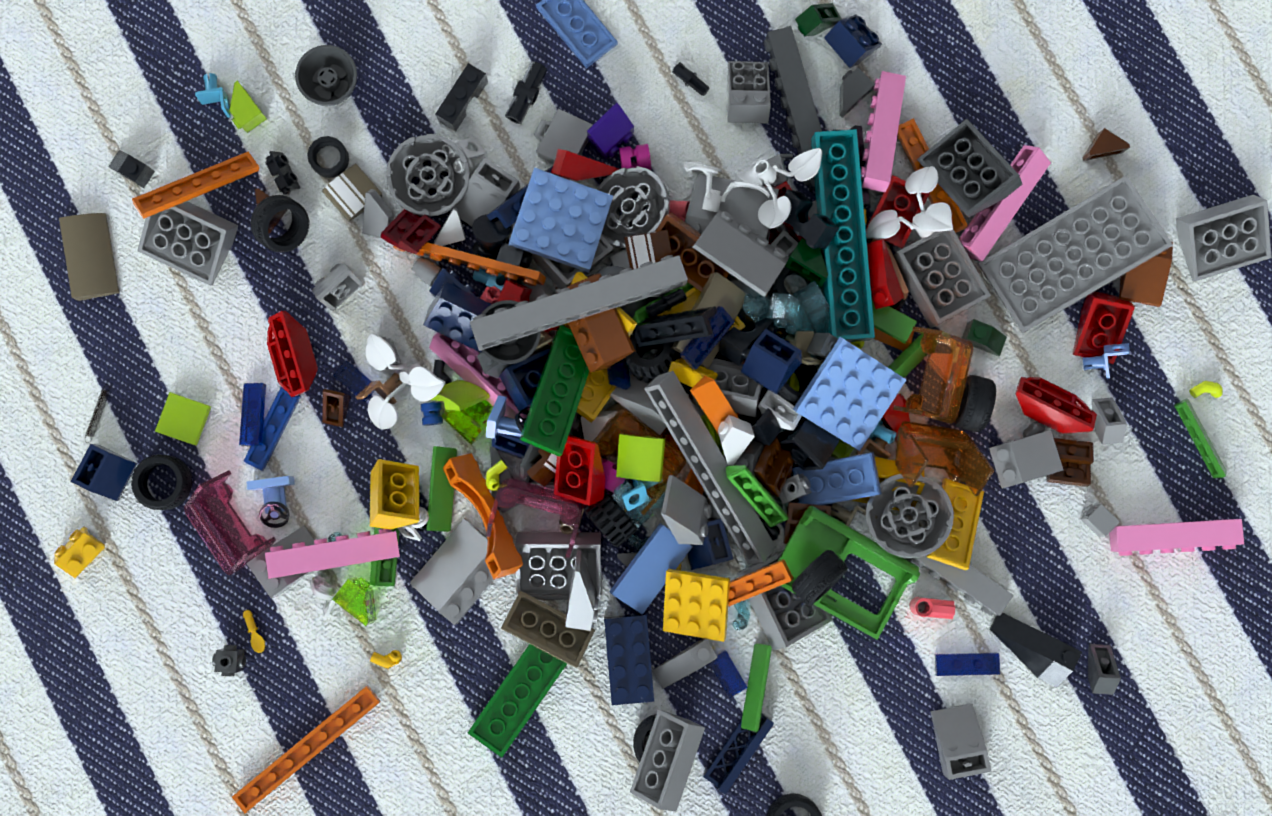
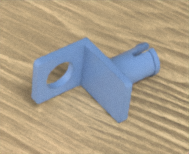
(1102, 361)

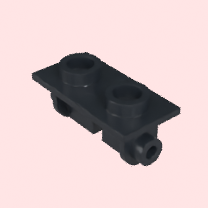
(278, 164)

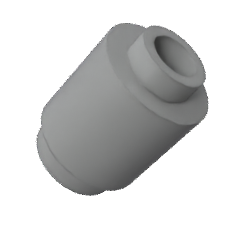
(426, 270)

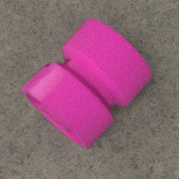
(641, 154)

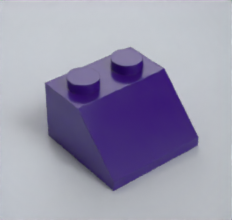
(610, 132)

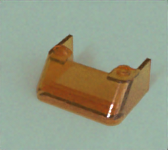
(943, 376)
(626, 423)
(940, 448)

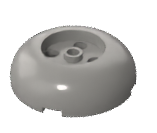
(408, 163)
(623, 186)
(934, 509)

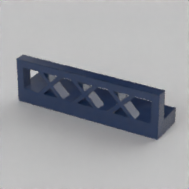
(509, 209)
(741, 758)

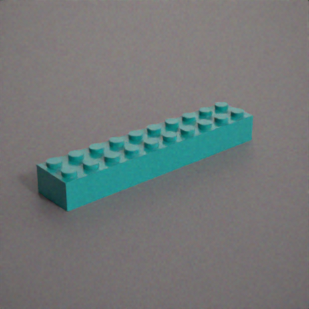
(846, 257)

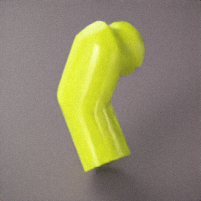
(1207, 386)
(492, 475)

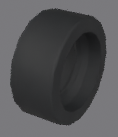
(320, 143)

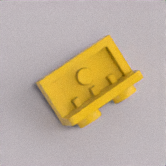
(77, 552)

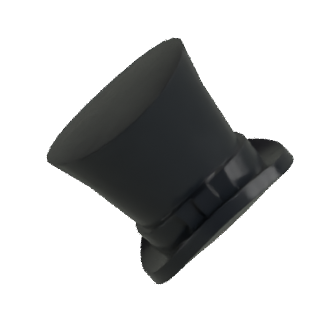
(489, 236)

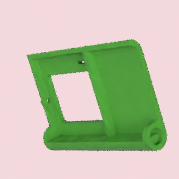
(821, 532)

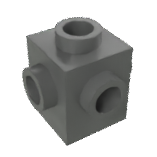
(236, 660)

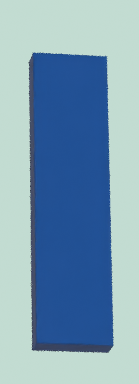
(273, 428)

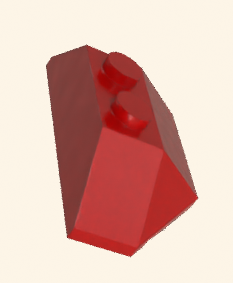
(291, 353)
(1054, 406)

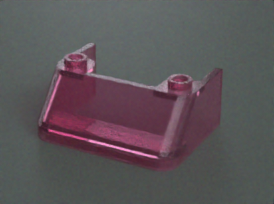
(536, 496)
(221, 526)

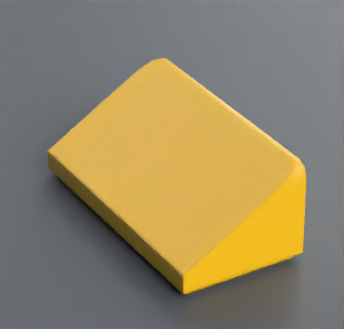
(688, 375)

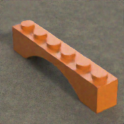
(466, 477)

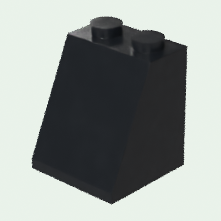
(809, 444)

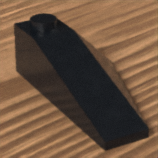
(1041, 653)

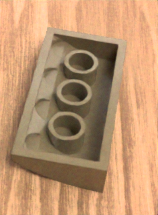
(89, 256)
(716, 292)
(545, 629)

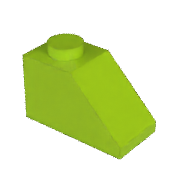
(244, 109)

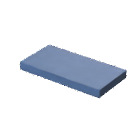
(578, 28)
(842, 480)
(648, 569)

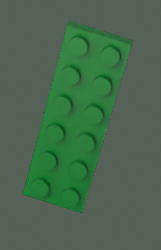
(556, 395)
(516, 699)

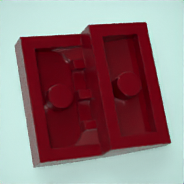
(410, 231)

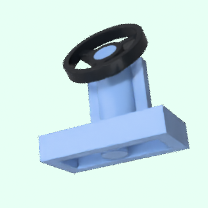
(501, 424)
(273, 497)

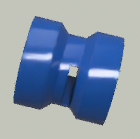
(431, 413)

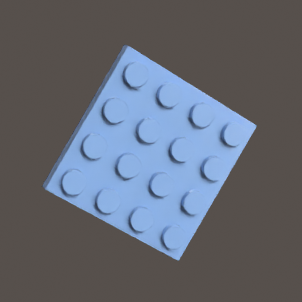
(561, 220)
(849, 394)

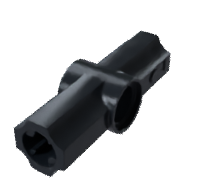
(526, 92)

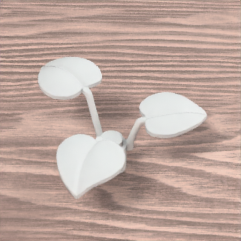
(712, 197)
(776, 211)
(935, 219)
(422, 381)

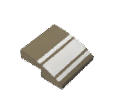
(349, 191)

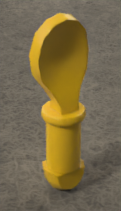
(257, 641)

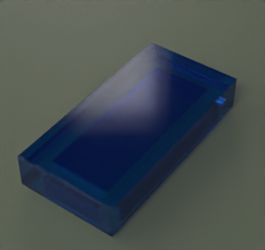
(352, 378)
(728, 674)

